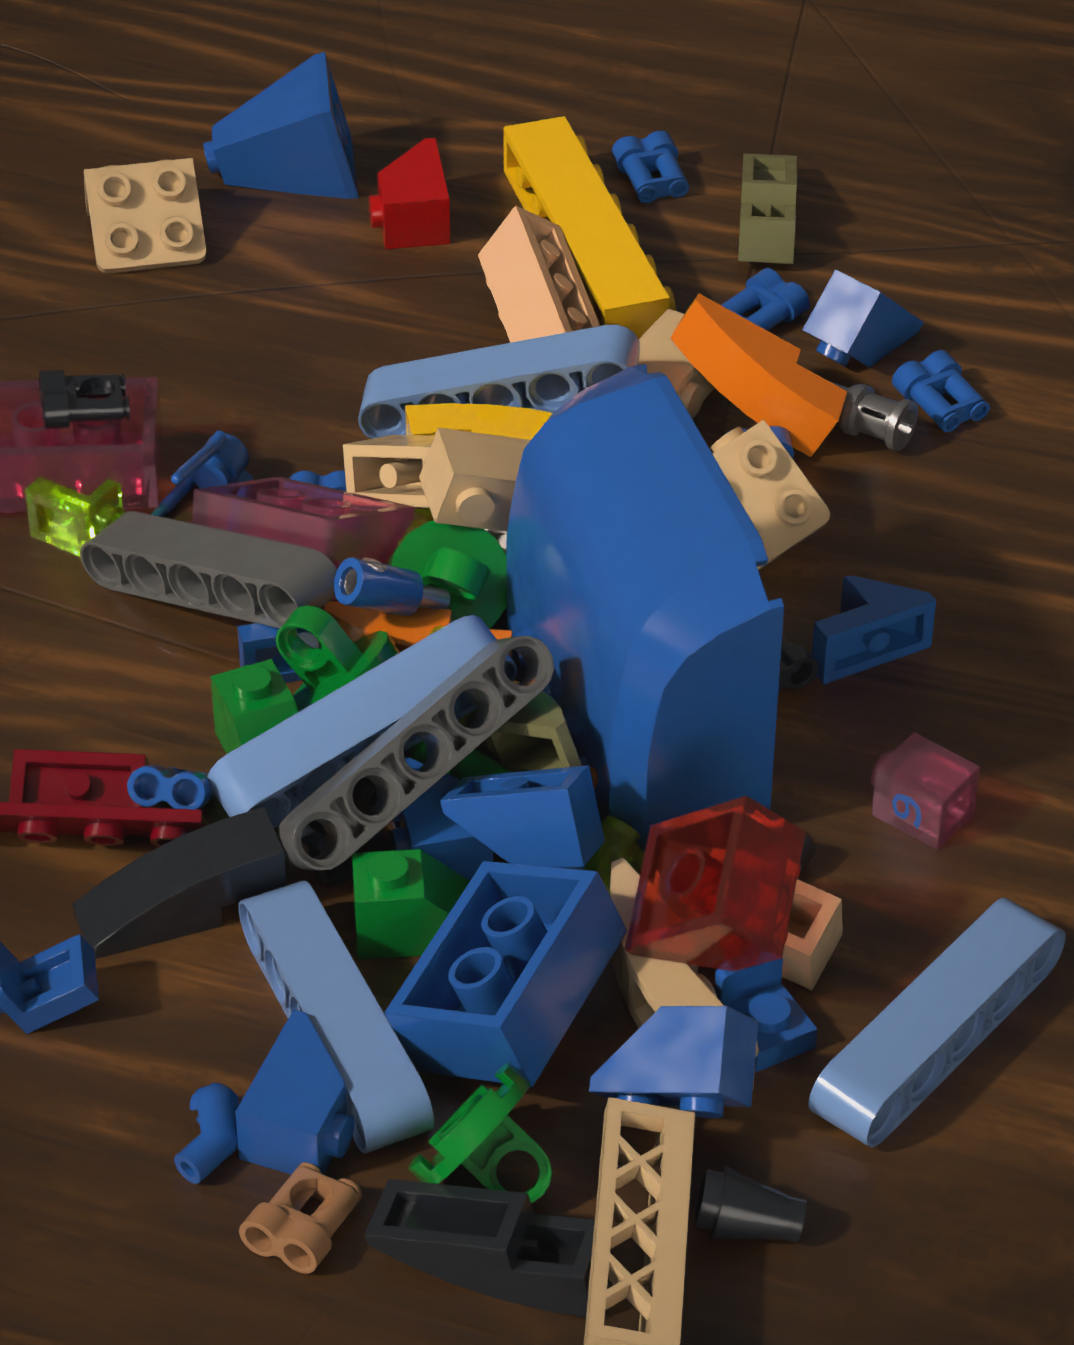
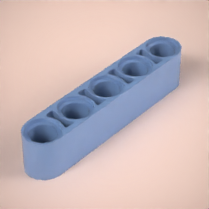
(522, 374)
(314, 744)
(318, 976)
(936, 1022)

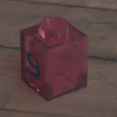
(924, 790)

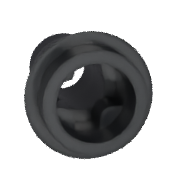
(746, 1208)

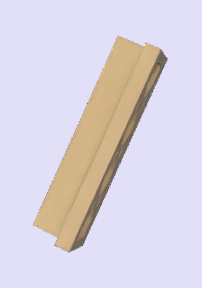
(657, 1229)

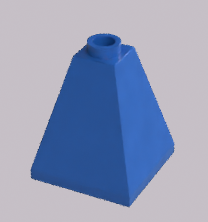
(289, 137)

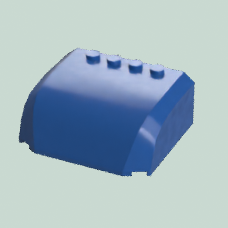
(649, 601)

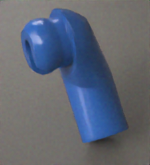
(218, 1133)

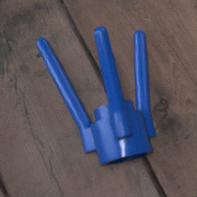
(216, 464)

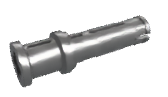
(862, 406)

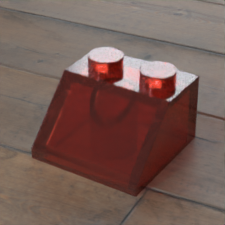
(717, 887)

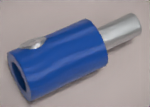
(385, 588)

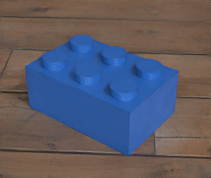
(506, 971)

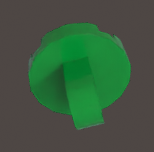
(461, 561)
(337, 659)
(481, 1135)

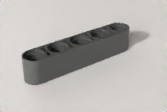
(208, 568)
(446, 746)

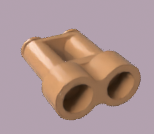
(291, 1235)

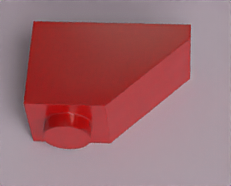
(412, 200)

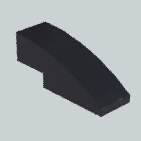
(183, 885)
(486, 1243)

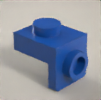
(48, 983)

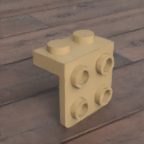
(145, 215)
(770, 488)

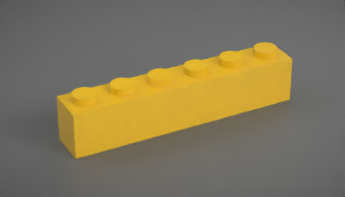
(560, 183)

